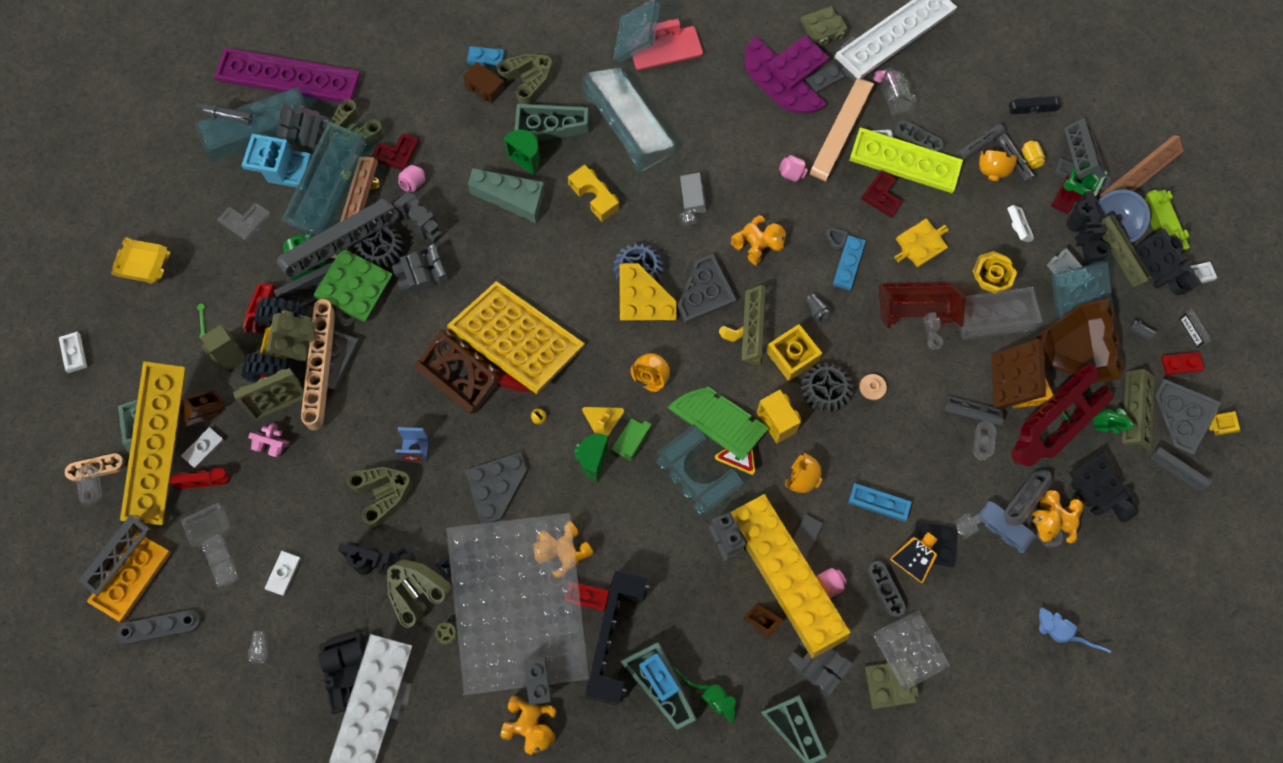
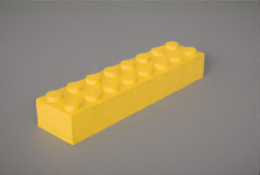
(790, 577)

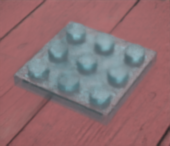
(636, 30)
(1080, 287)

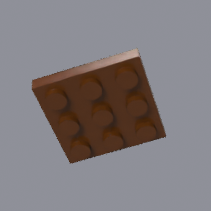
(1018, 374)

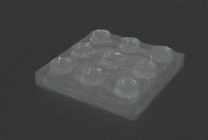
(911, 650)

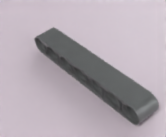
(337, 238)

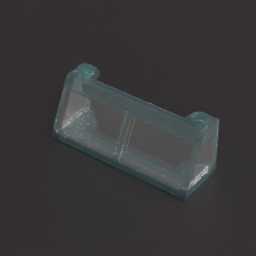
(628, 117)

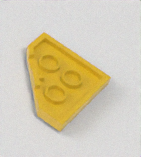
(643, 296)

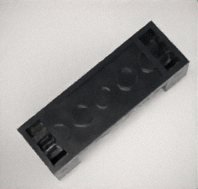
(625, 588)

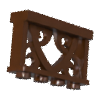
(432, 371)

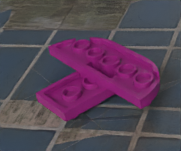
(784, 74)

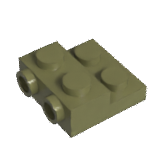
(824, 26)
(290, 335)
(885, 689)

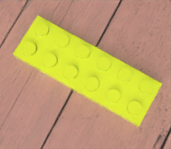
(906, 160)

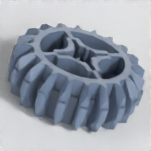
(644, 253)

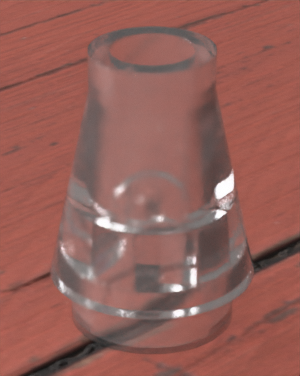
(258, 648)

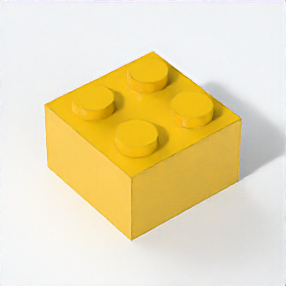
(793, 352)
(779, 416)

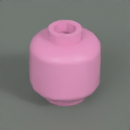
(793, 168)
(411, 178)
(832, 582)

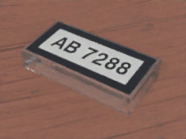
(1194, 328)

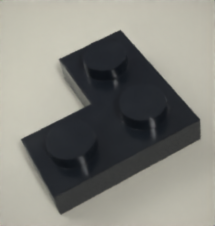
(944, 546)

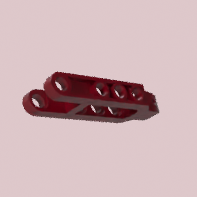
(1029, 442)

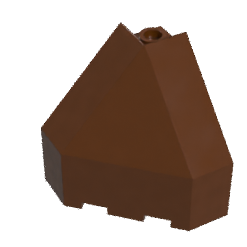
(1084, 338)

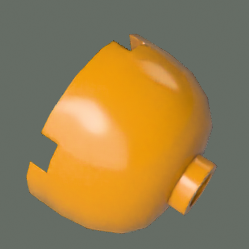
(996, 164)
(651, 369)
(805, 474)

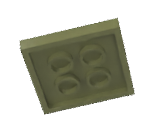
(270, 394)

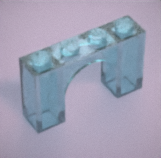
(706, 496)

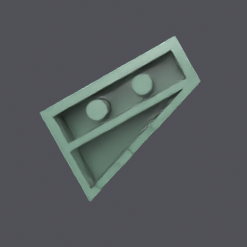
(796, 727)

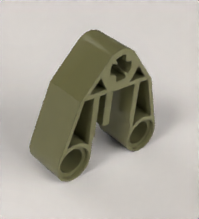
(534, 72)
(345, 119)
(389, 505)
(408, 584)

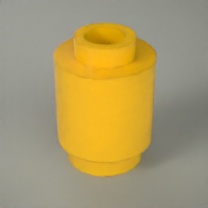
(1033, 154)

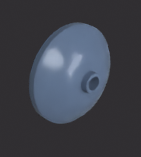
(1131, 207)

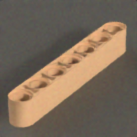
(842, 127)
(321, 372)

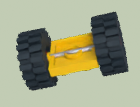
(267, 364)

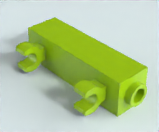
(1163, 216)

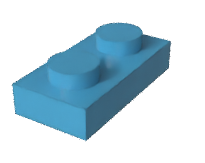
(485, 56)
(659, 677)

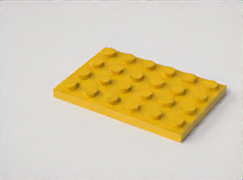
(516, 337)

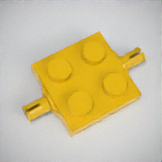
(921, 243)

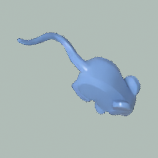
(1061, 630)

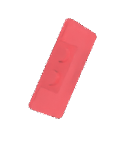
(669, 46)

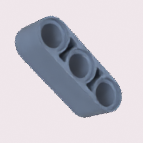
(1015, 536)

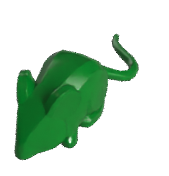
(1111, 420)
(715, 697)

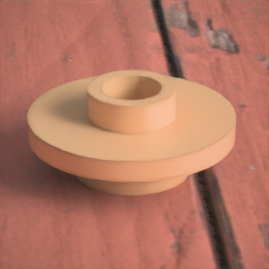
(872, 387)

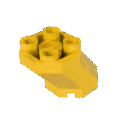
(140, 261)
(994, 272)

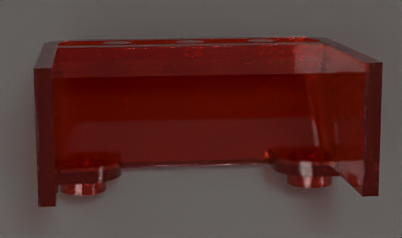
(919, 299)

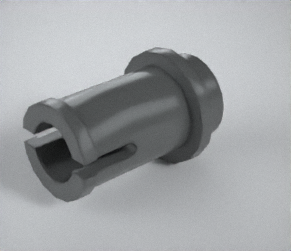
(1142, 330)

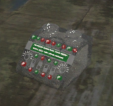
(897, 92)

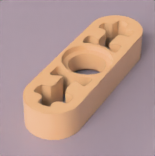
(104, 469)

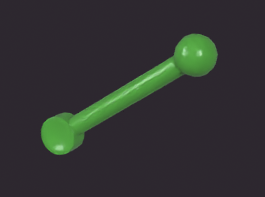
(201, 307)

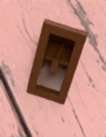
(763, 621)

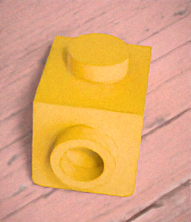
(1225, 423)

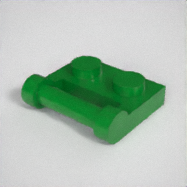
(1089, 182)

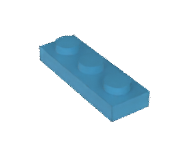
(849, 262)
(879, 502)

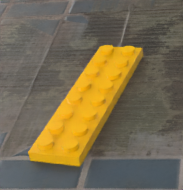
(153, 442)

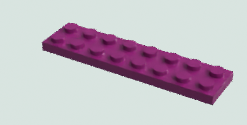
(285, 74)

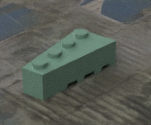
(552, 121)
(508, 192)
(674, 708)

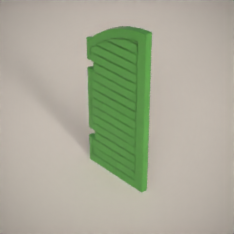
(720, 420)

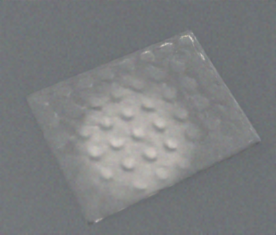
(516, 601)

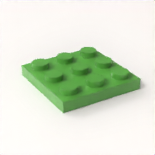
(353, 285)

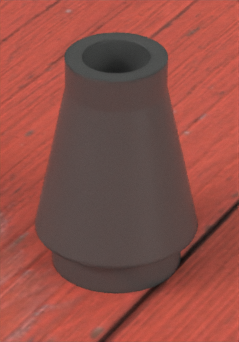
(818, 308)

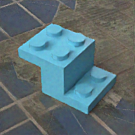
(275, 160)

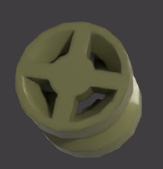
(443, 631)

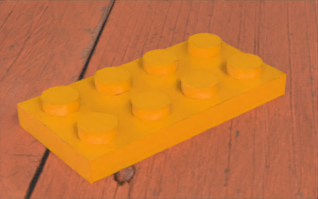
(131, 580)

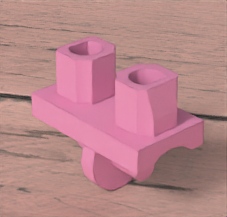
(276, 444)

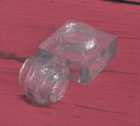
(932, 325)

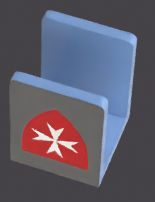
(413, 436)

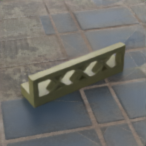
(1124, 252)
(753, 325)
(1139, 407)

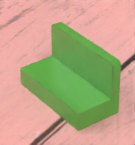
(631, 439)

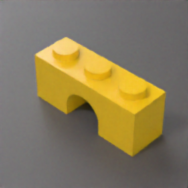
(585, 181)

